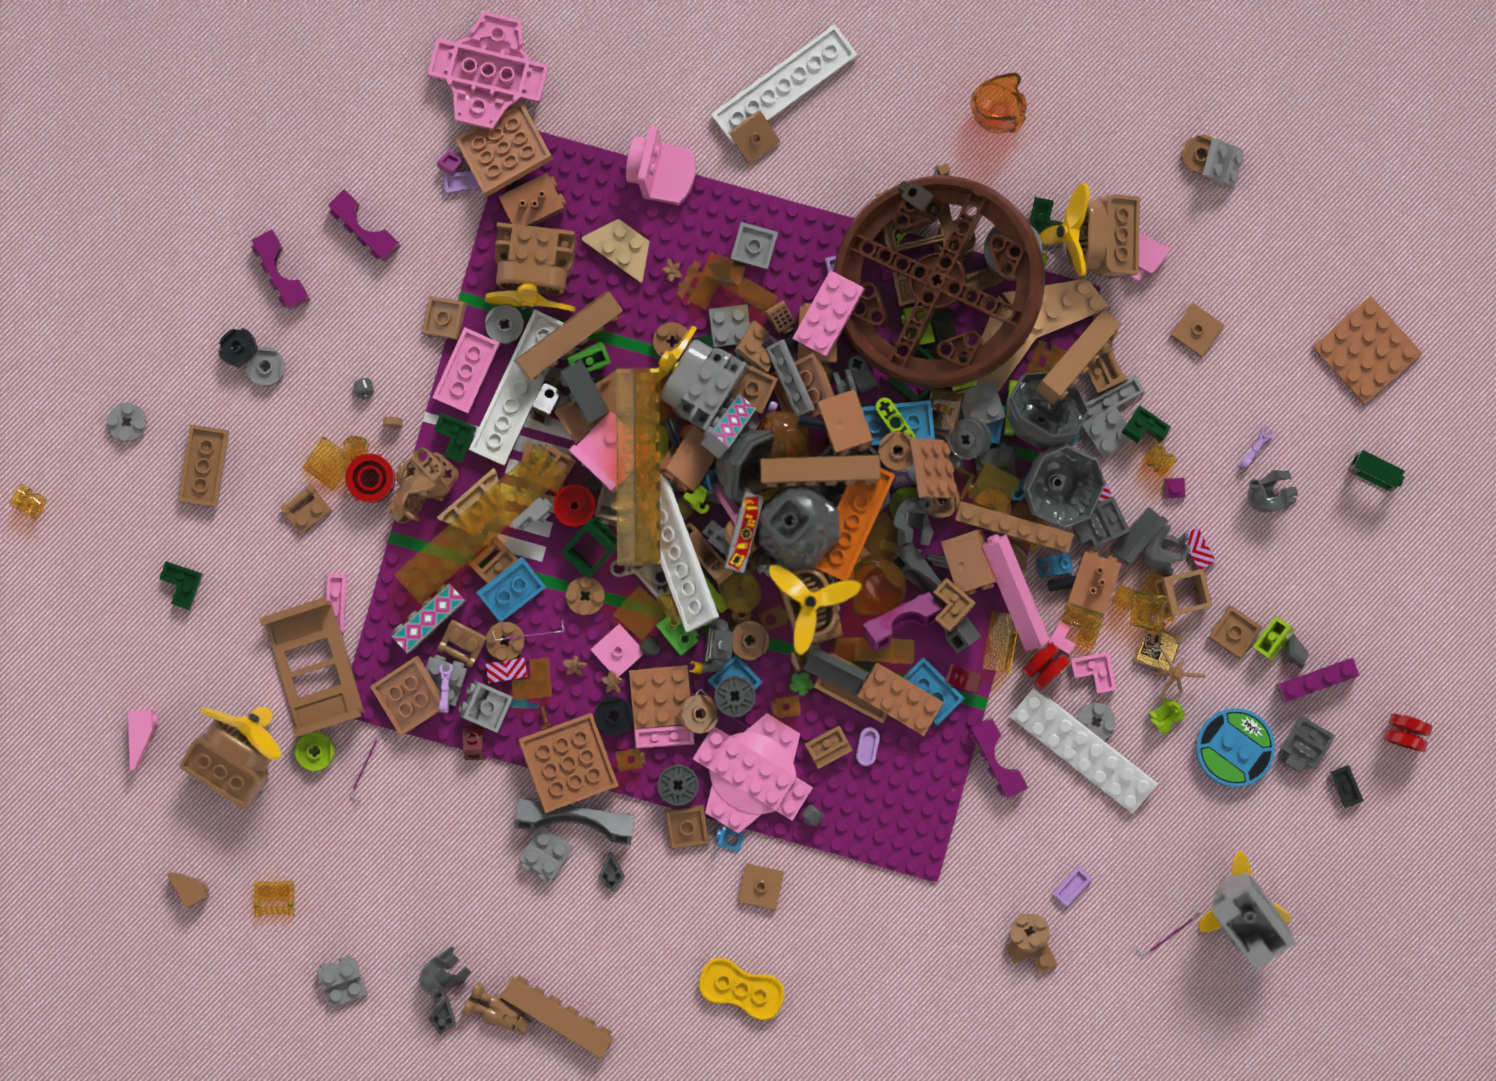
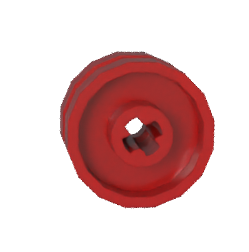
(563, 510)
(1043, 663)
(1408, 730)

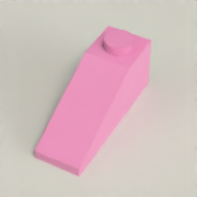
(141, 730)

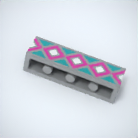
(727, 425)
(429, 618)

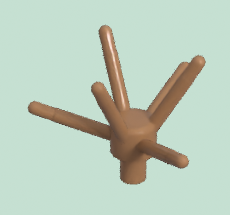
(1175, 673)

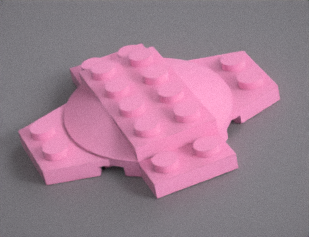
(488, 70)
(752, 773)

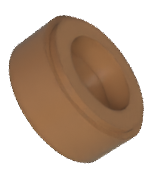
(392, 422)

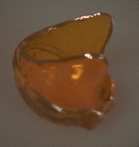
(999, 104)
(789, 437)
(881, 585)

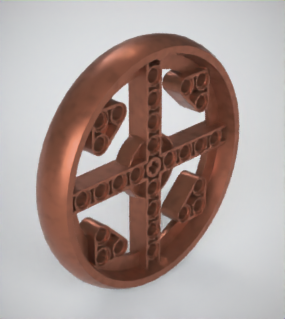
(982, 357)

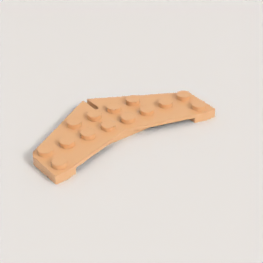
(1060, 307)

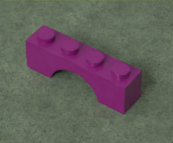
(346, 209)
(269, 248)
(920, 610)
(1318, 680)
(1009, 780)

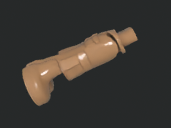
(498, 1012)

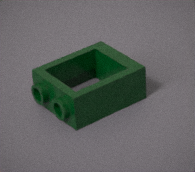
(903, 389)
(1377, 470)
(602, 535)

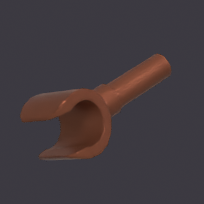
(547, 724)

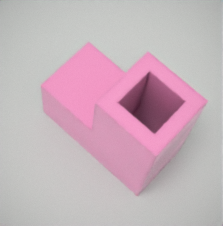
(1059, 639)

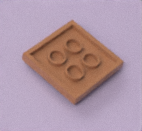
(815, 382)
(933, 468)
(408, 695)
(658, 695)

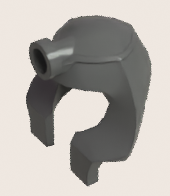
(1261, 492)
(912, 513)
(1158, 559)
(436, 980)

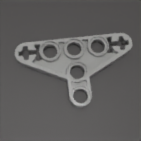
(646, 574)

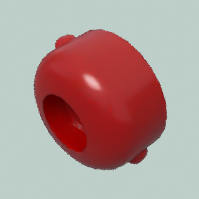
(359, 467)

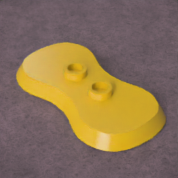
(728, 984)

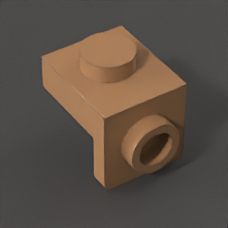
(800, 660)

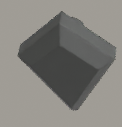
(1296, 651)
(611, 873)
(443, 1016)

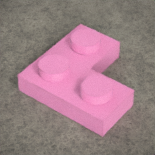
(1098, 666)

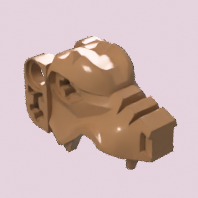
(419, 482)

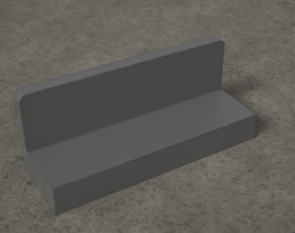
(1139, 536)
(835, 671)

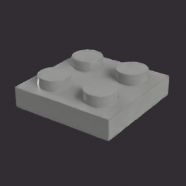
(754, 246)
(728, 325)
(982, 403)
(1105, 430)

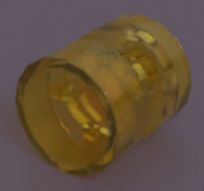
(1159, 459)
(25, 499)

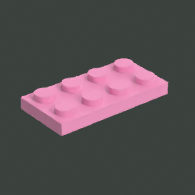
(828, 313)
(466, 370)

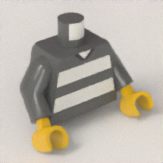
(718, 647)

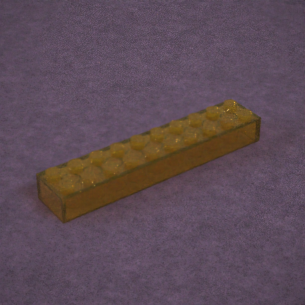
(638, 466)
(480, 524)

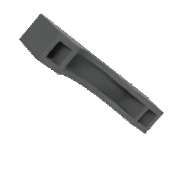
(920, 574)
(615, 826)

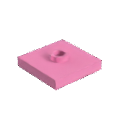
(617, 650)

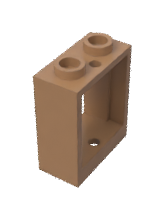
(1165, 587)

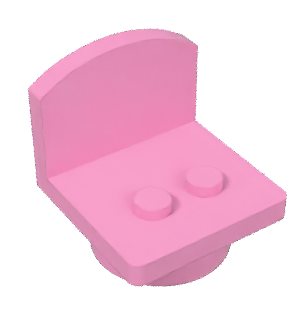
(660, 169)
(599, 451)

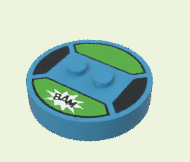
(1235, 747)

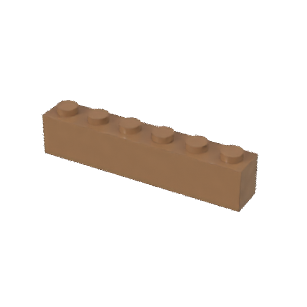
(568, 335)
(1078, 356)
(820, 470)
(1014, 527)
(556, 1016)

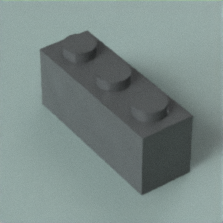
(584, 391)

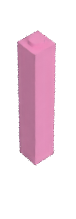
(1015, 592)

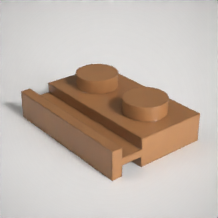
(828, 747)

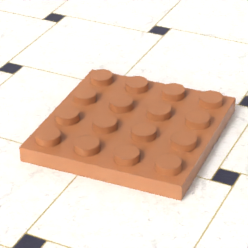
(506, 151)
(1367, 350)
(568, 763)

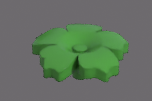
(801, 683)

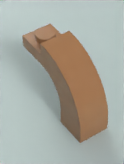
(707, 555)

